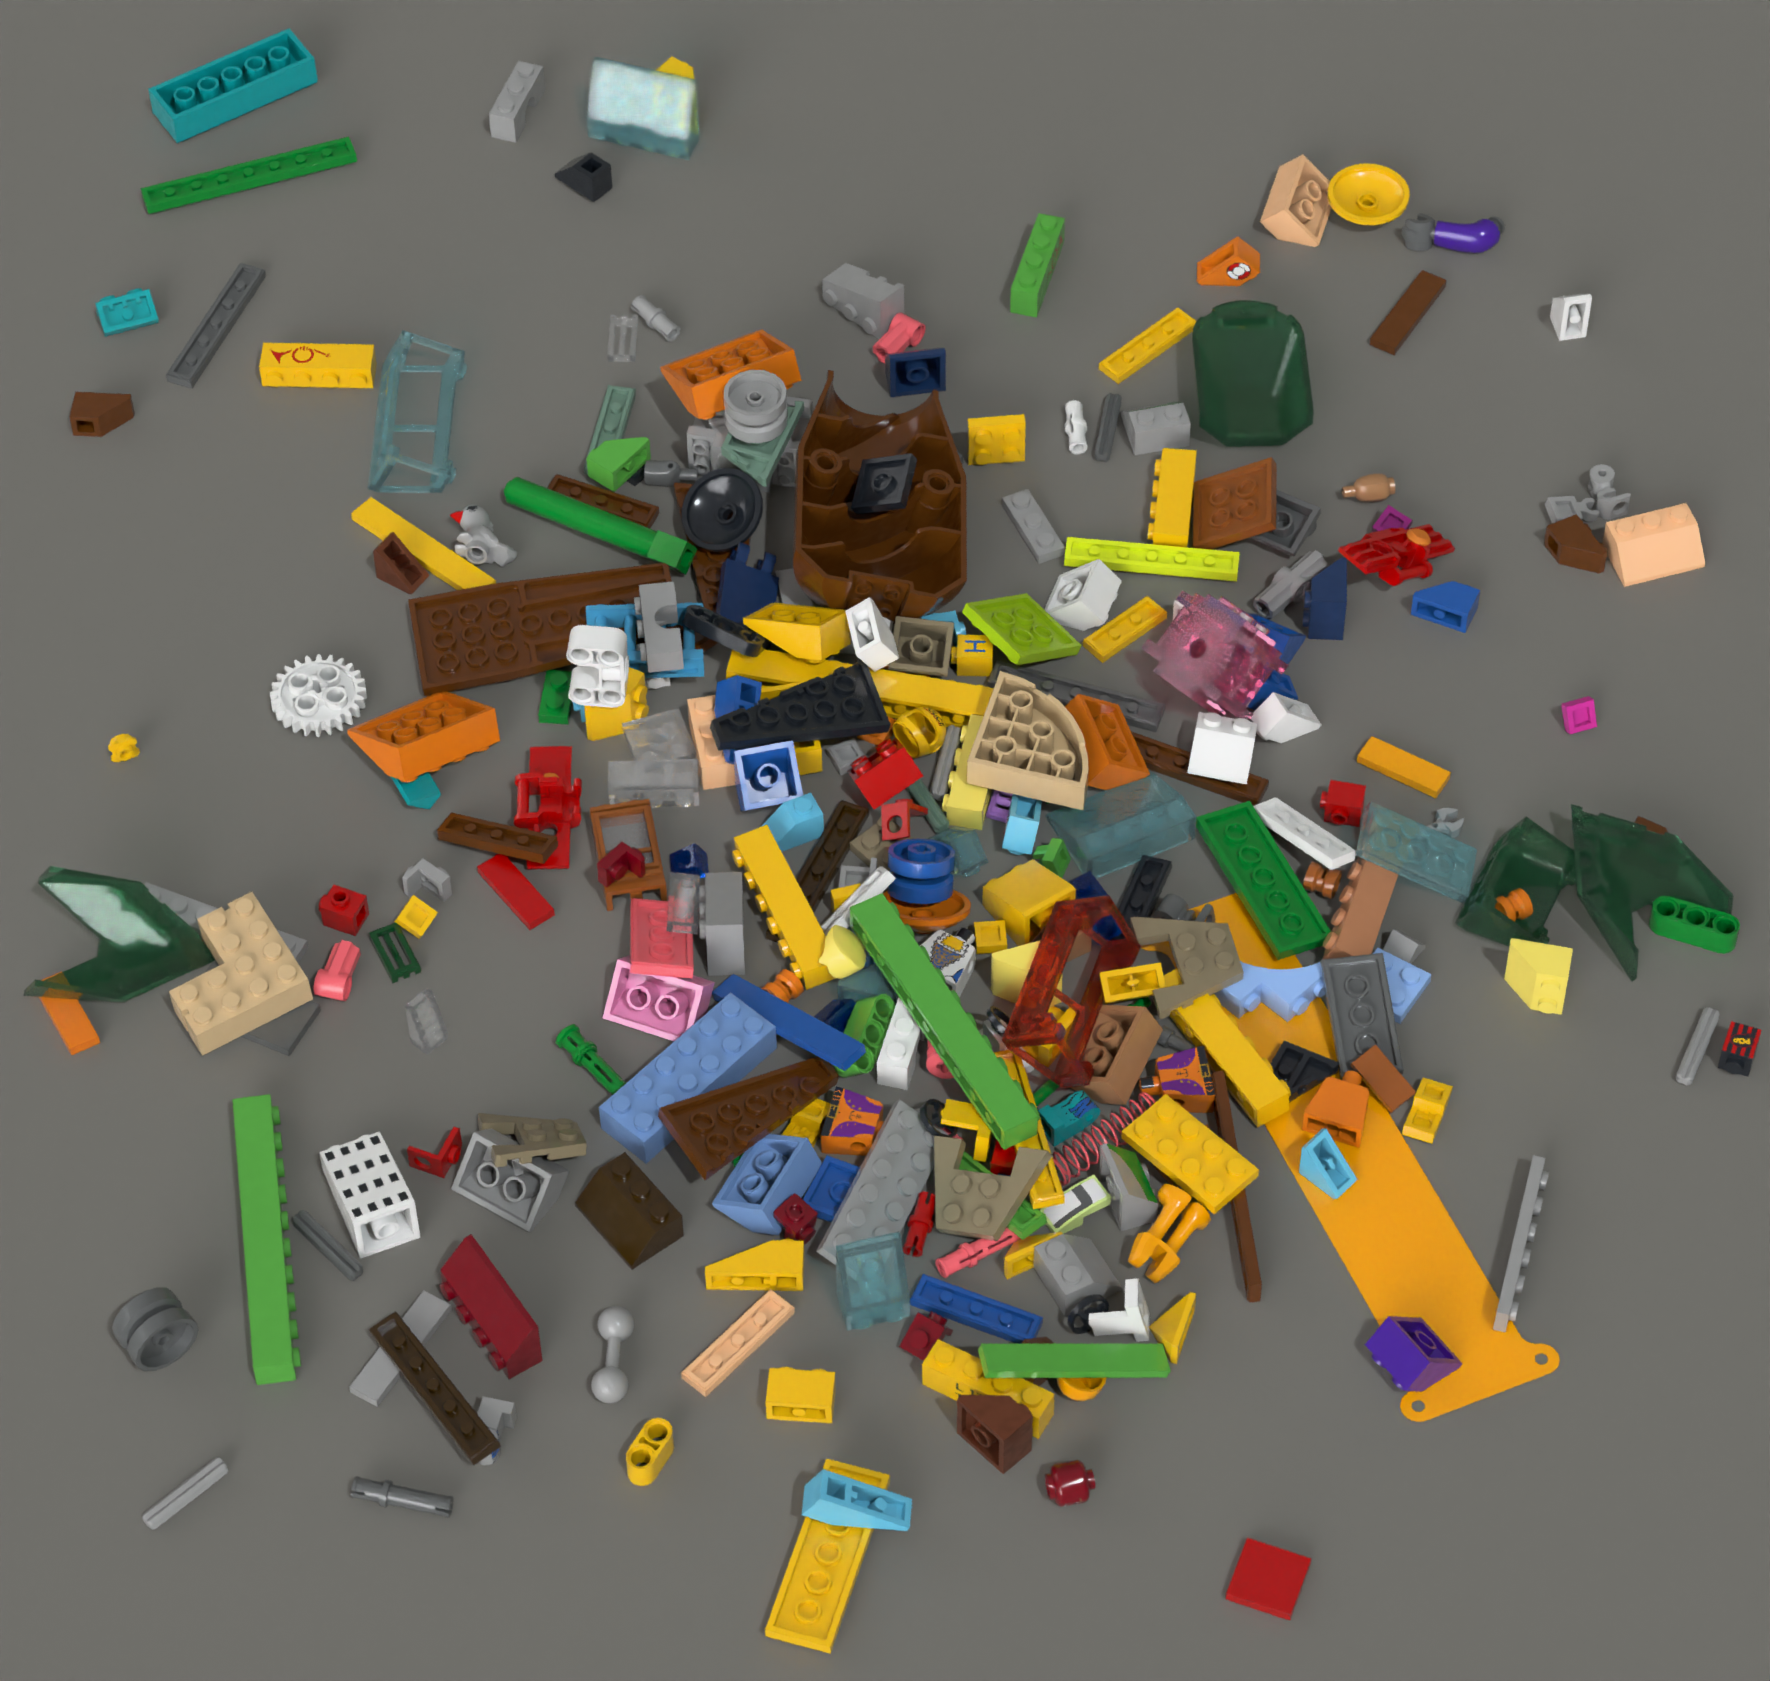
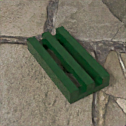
(402, 969)

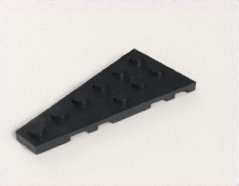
(813, 710)

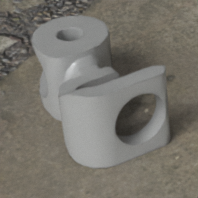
(1602, 490)

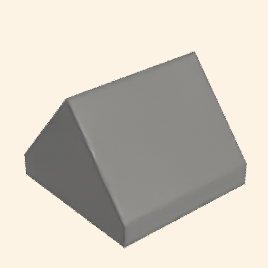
(1403, 946)

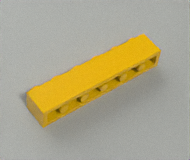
(784, 904)
(1227, 1050)

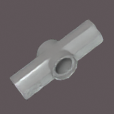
(1289, 585)

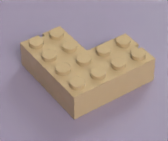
(251, 984)

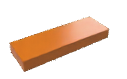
(71, 1022)

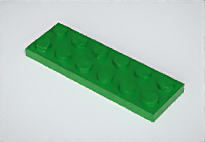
(1263, 879)

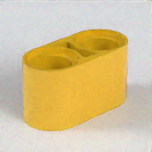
(649, 1451)

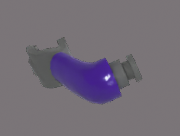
(1466, 238)

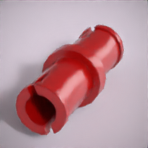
(919, 1224)

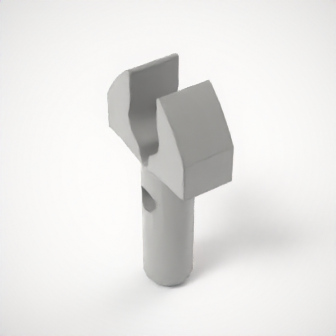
(1441, 824)

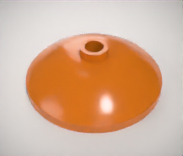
(933, 916)

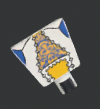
(953, 956)

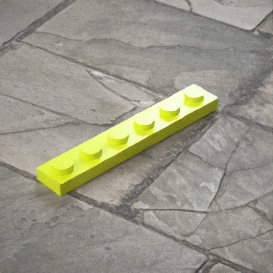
(1153, 558)

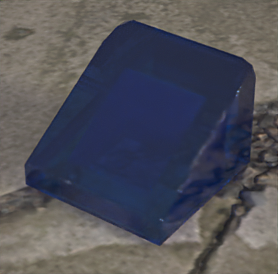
(690, 860)

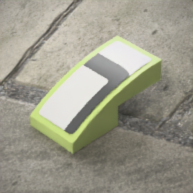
(1080, 1201)

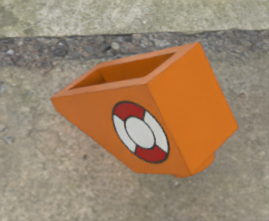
(1229, 265)

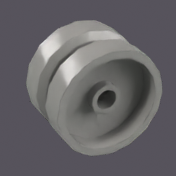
(755, 406)

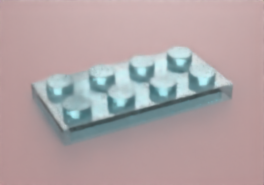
(1416, 852)

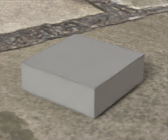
(844, 754)

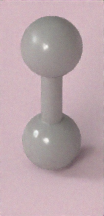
(610, 1382)

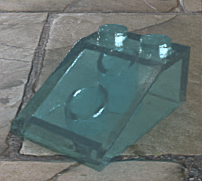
(872, 1281)

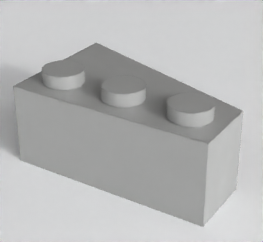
(723, 922)

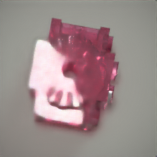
(1216, 654)

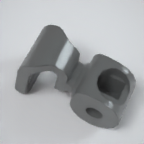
(1176, 908)

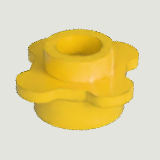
(123, 747)

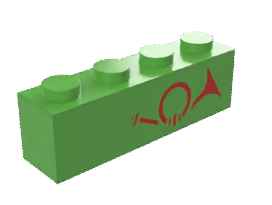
(1037, 265)

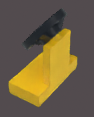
(955, 1115)

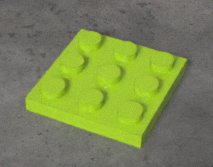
(1021, 629)

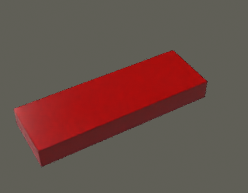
(516, 891)

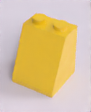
(1025, 899)

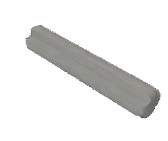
(945, 763)
(1697, 1046)
(185, 1493)

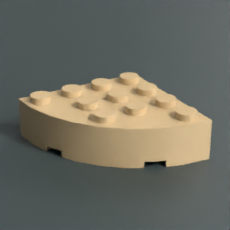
(1029, 746)

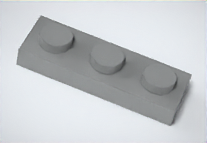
(1033, 526)

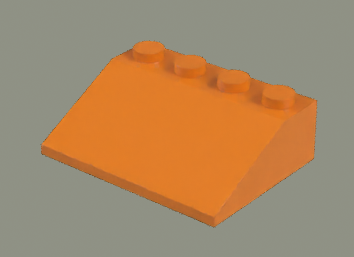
(702, 376)
(427, 734)

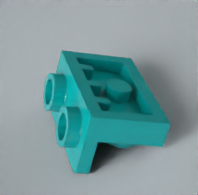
(126, 311)

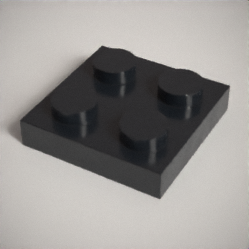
(884, 483)

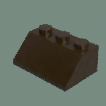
(630, 1211)

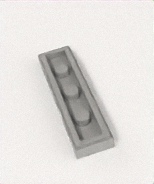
(380, 1372)

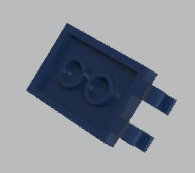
(746, 588)

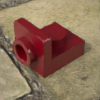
(618, 861)

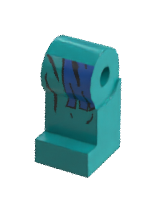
(1068, 1117)

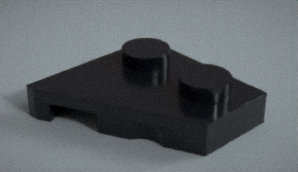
(1301, 1068)

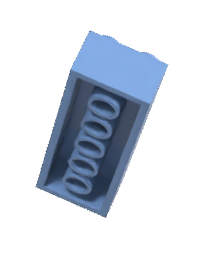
(704, 1058)

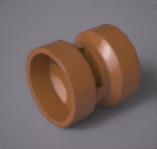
(1322, 880)

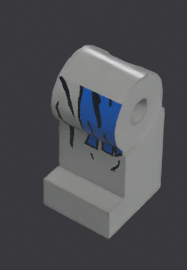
(496, 1416)

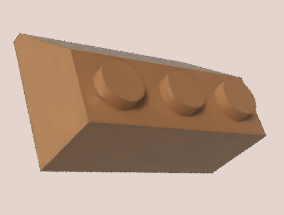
(1119, 1051)

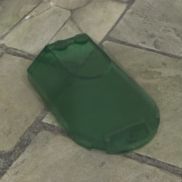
(1251, 374)

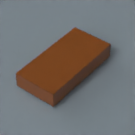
(1383, 1078)

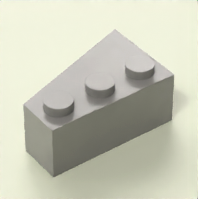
(863, 299)

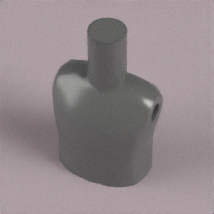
(666, 472)

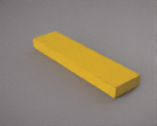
(1147, 345)

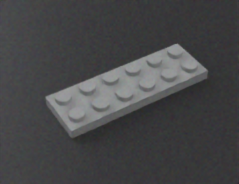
(885, 1182)

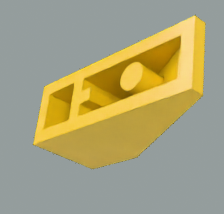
(768, 1266)

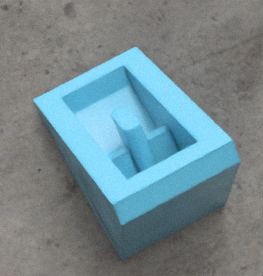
(1325, 1165)

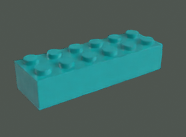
(233, 85)

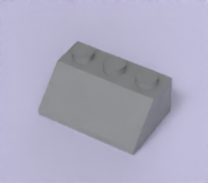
(514, 1191)

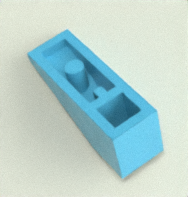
(854, 1503)

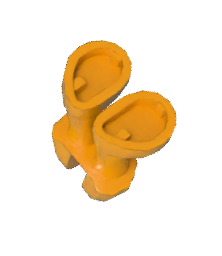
(1150, 1243)

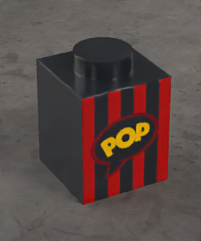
(1739, 1049)

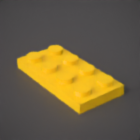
(1190, 1154)

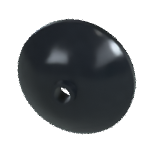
(711, 502)

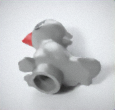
(479, 540)

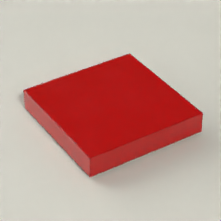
(1268, 1579)

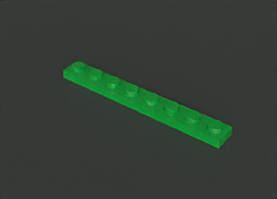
(248, 175)

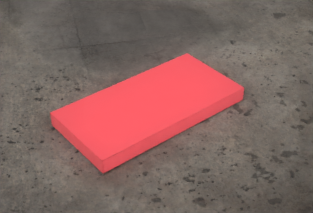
(652, 947)

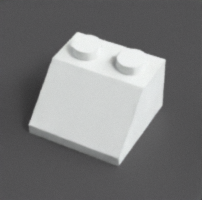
(1083, 596)
(1222, 747)

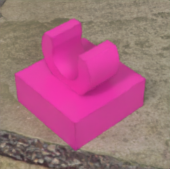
(1579, 715)

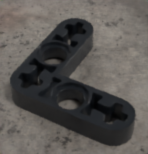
(724, 631)

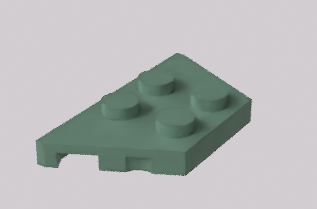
(761, 459)

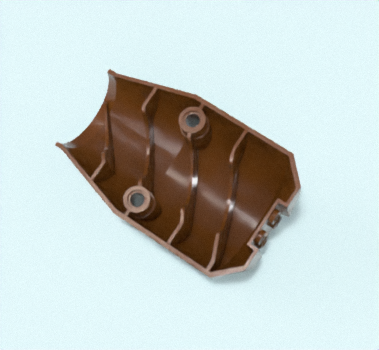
(901, 557)

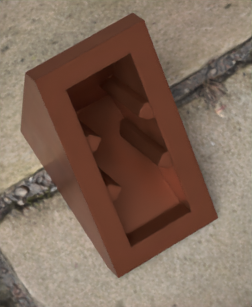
(397, 565)

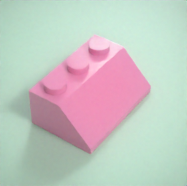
(655, 1002)

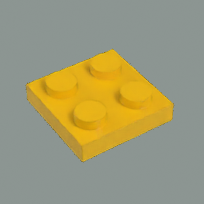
(996, 439)

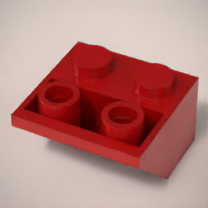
(884, 772)

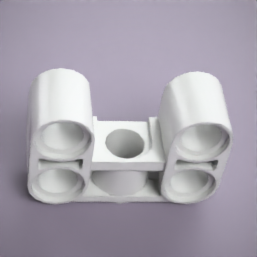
(602, 666)

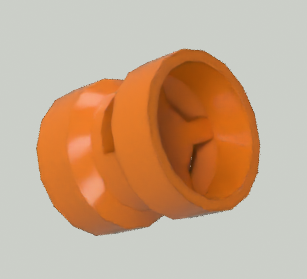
(1515, 905)
(785, 987)

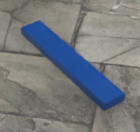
(795, 1024)

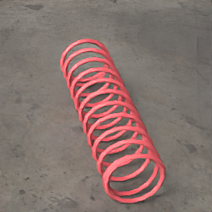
(1063, 1171)

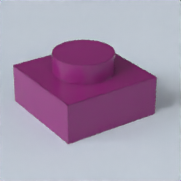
(1391, 519)

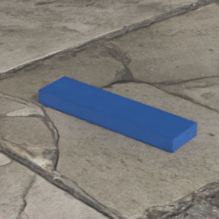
(975, 1310)

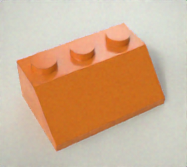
(1108, 742)

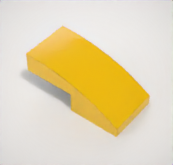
(1427, 1110)
(809, 1121)

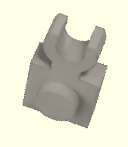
(1566, 506)

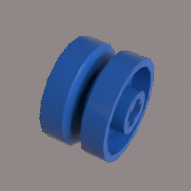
(921, 871)

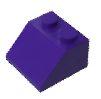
(1411, 1353)

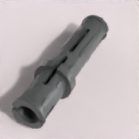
(400, 1496)

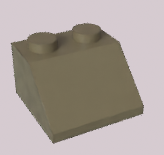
(923, 646)

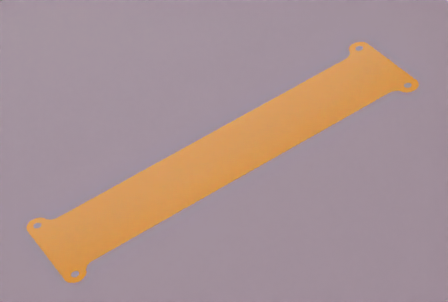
(1391, 1219)

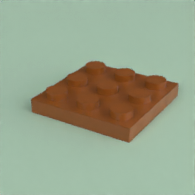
(1235, 505)

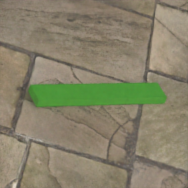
(1074, 1361)

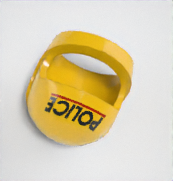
(920, 731)

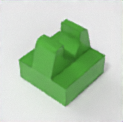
(1053, 856)

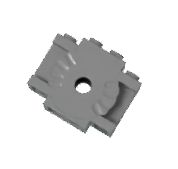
(708, 435)

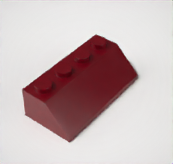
(490, 1309)

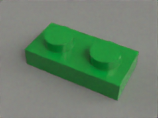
(555, 702)

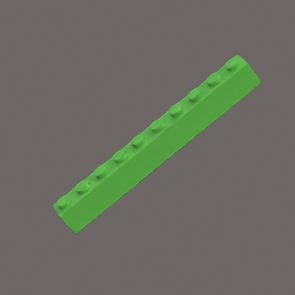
(944, 1021)
(264, 1240)

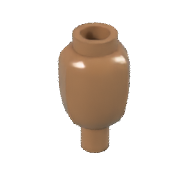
(1370, 488)

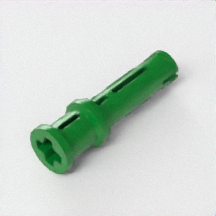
(586, 1055)

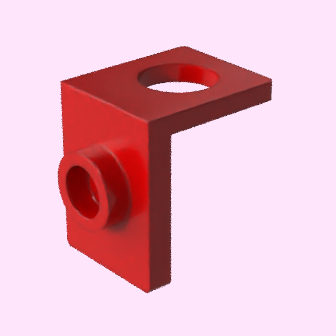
(901, 808)
(439, 1163)

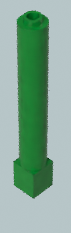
(601, 524)

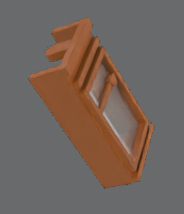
(635, 826)

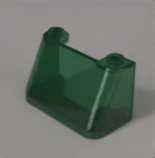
(1521, 859)

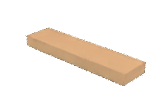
(737, 1343)

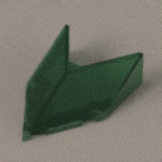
(1627, 867)
(138, 940)

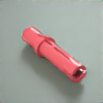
(970, 1254)

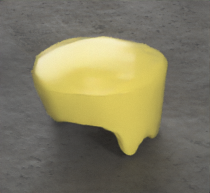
(843, 952)

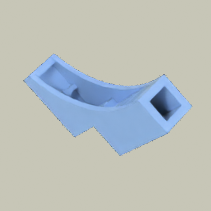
(1282, 990)

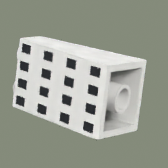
(370, 1194)

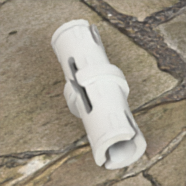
(1075, 427)

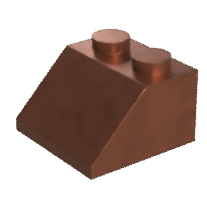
(995, 1428)

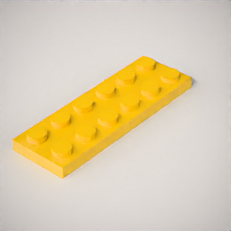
(821, 1574)

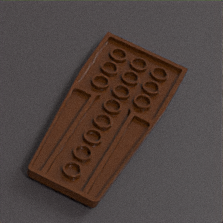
(514, 625)

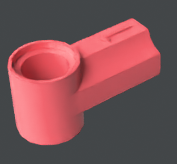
(901, 333)
(336, 977)

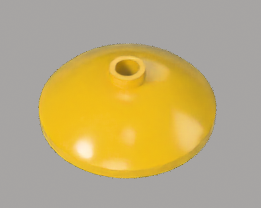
(1368, 194)

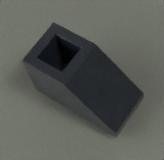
(587, 176)

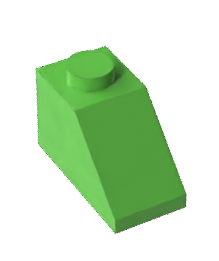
(617, 460)

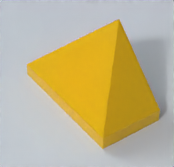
(1131, 982)
(1021, 1254)
(1174, 1325)

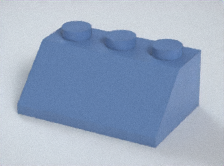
(766, 1179)

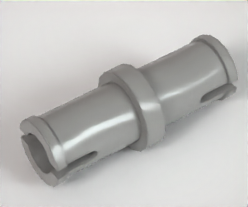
(655, 318)

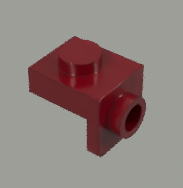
(797, 1219)
(924, 1333)

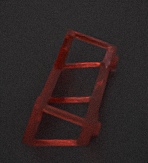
(1030, 1021)

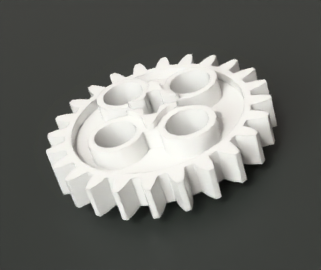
(318, 695)

